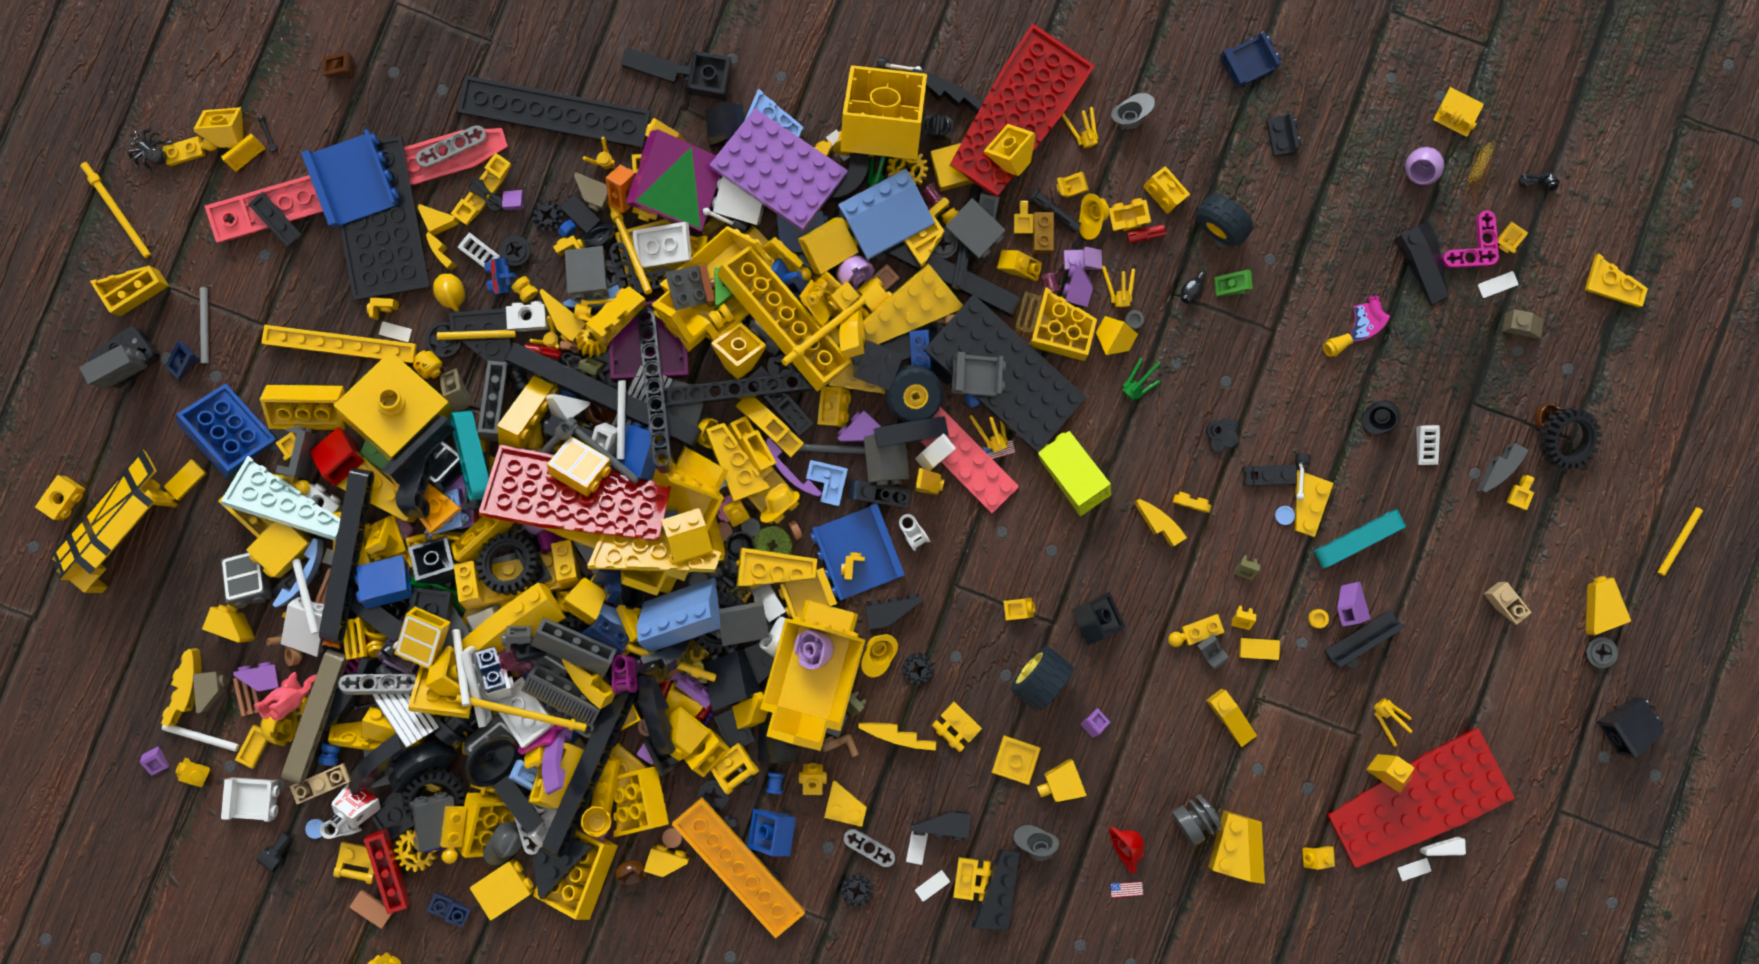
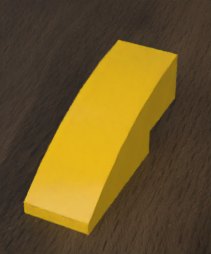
(852, 335)
(752, 443)
(1160, 522)
(590, 684)

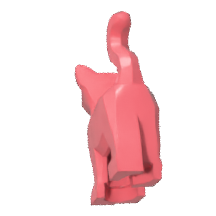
(285, 698)

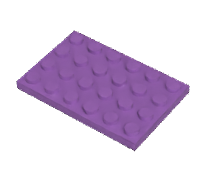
(778, 169)

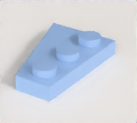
(771, 110)

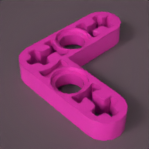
(1482, 247)

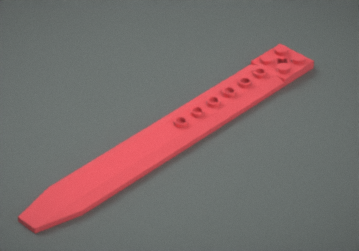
(299, 198)

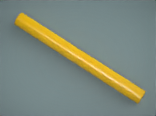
(476, 334)
(1680, 541)

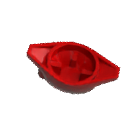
(1128, 846)

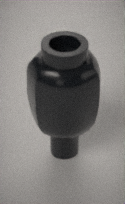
(1192, 288)

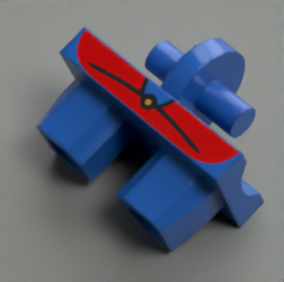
(500, 275)

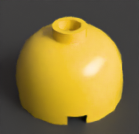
(280, 731)

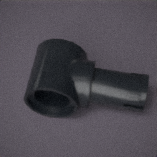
(271, 856)

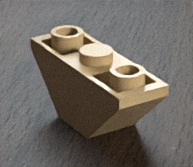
(320, 783)

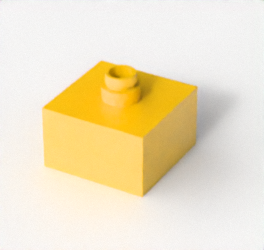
(883, 112)
(391, 406)

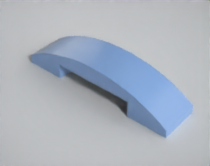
(315, 554)

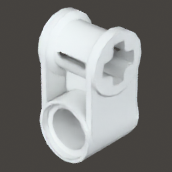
(913, 532)
(344, 829)

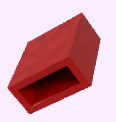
(336, 456)

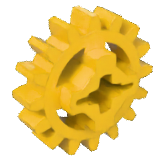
(913, 165)
(417, 857)

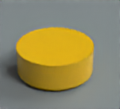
(1318, 618)

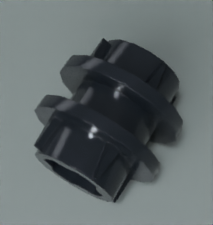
(452, 728)

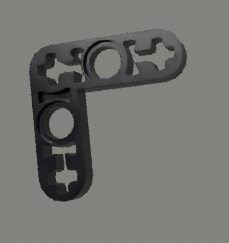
(635, 280)

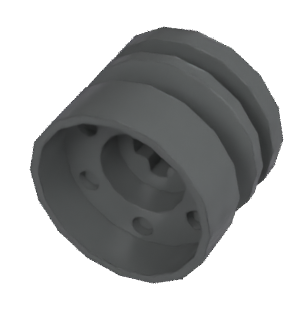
(1197, 820)

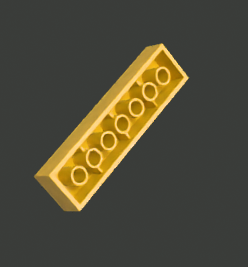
(782, 316)

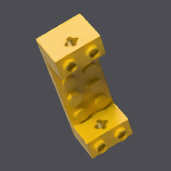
(561, 564)

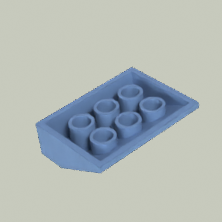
(886, 214)
(679, 616)

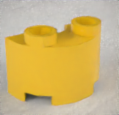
(1129, 216)
(873, 293)

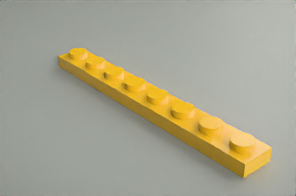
(337, 343)

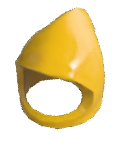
(449, 291)

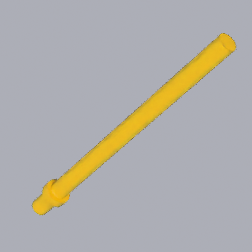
(571, 724)

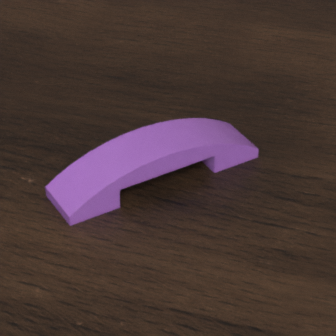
(807, 487)
(552, 774)

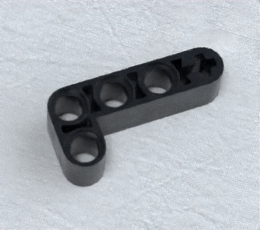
(412, 489)

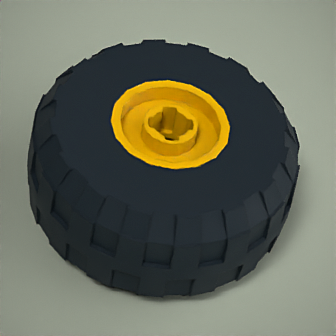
(1224, 220)
(914, 394)

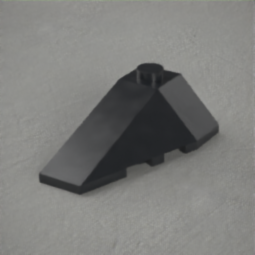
(1423, 256)

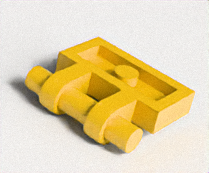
(961, 722)
(966, 878)

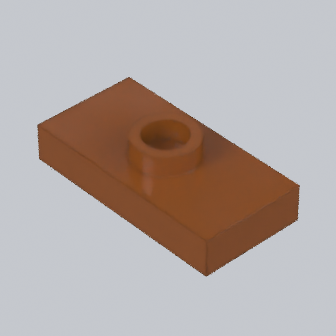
(708, 285)

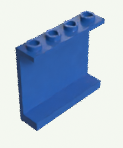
(351, 179)
(857, 533)

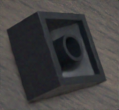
(433, 561)
(1098, 618)

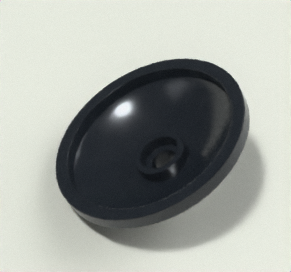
(491, 760)

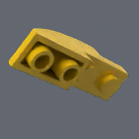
(770, 425)
(183, 697)

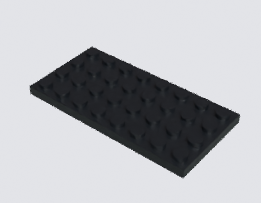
(387, 247)
(1035, 393)

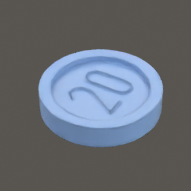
(1284, 515)
(313, 828)

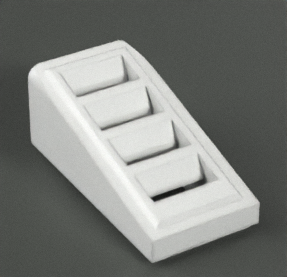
(465, 242)
(1435, 436)
(1452, 846)

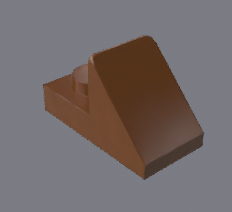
(339, 64)

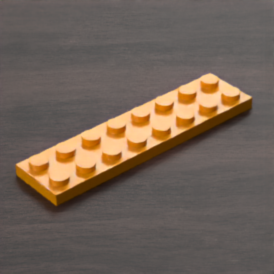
(738, 867)

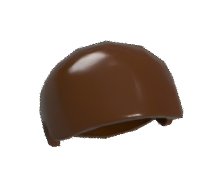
(1543, 414)
(598, 415)
(630, 872)

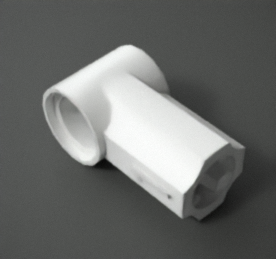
(770, 644)

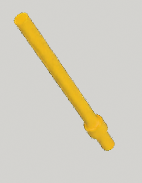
(95, 181)
(617, 218)
(799, 350)
(695, 671)

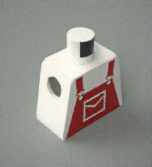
(353, 808)

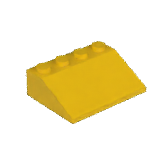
(581, 888)

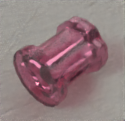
(932, 194)
(1050, 282)

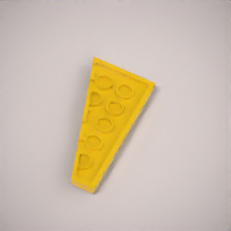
(911, 306)
(644, 554)

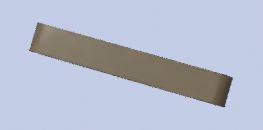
(314, 717)

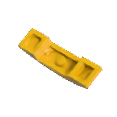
(493, 177)

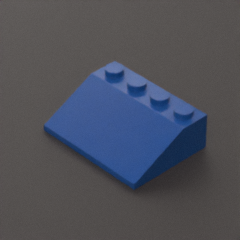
(225, 430)

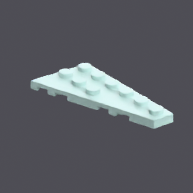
(274, 499)

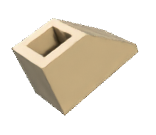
(1507, 602)

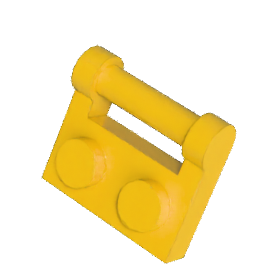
(730, 763)
(355, 855)

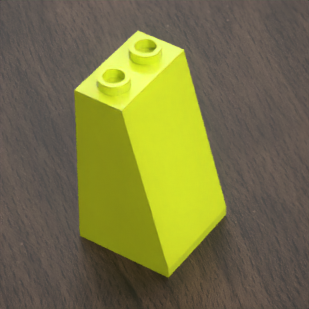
(1075, 473)

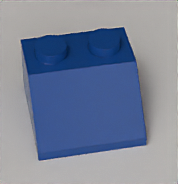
(771, 832)

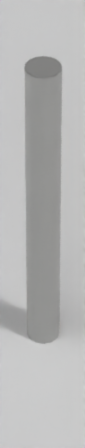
(204, 333)

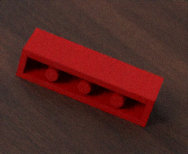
(387, 871)

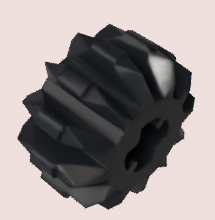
(937, 127)

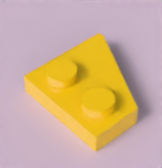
(925, 242)
(844, 806)

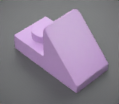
(1089, 258)

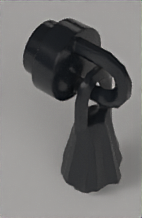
(1548, 181)
(478, 187)

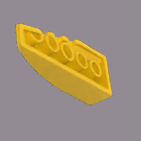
(473, 539)
(524, 610)

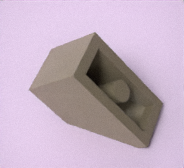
(593, 192)
(1523, 323)
(454, 390)
(208, 689)

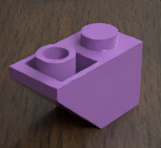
(1079, 287)
(861, 426)
(1352, 605)
(259, 678)

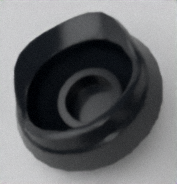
(599, 235)
(1381, 417)

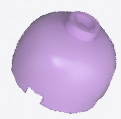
(854, 270)
(814, 649)

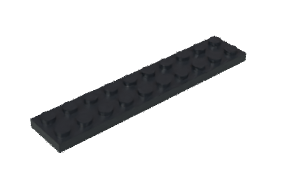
(554, 112)

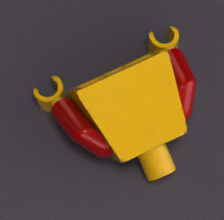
(677, 698)

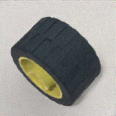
(1042, 678)

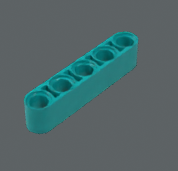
(470, 454)
(1359, 538)

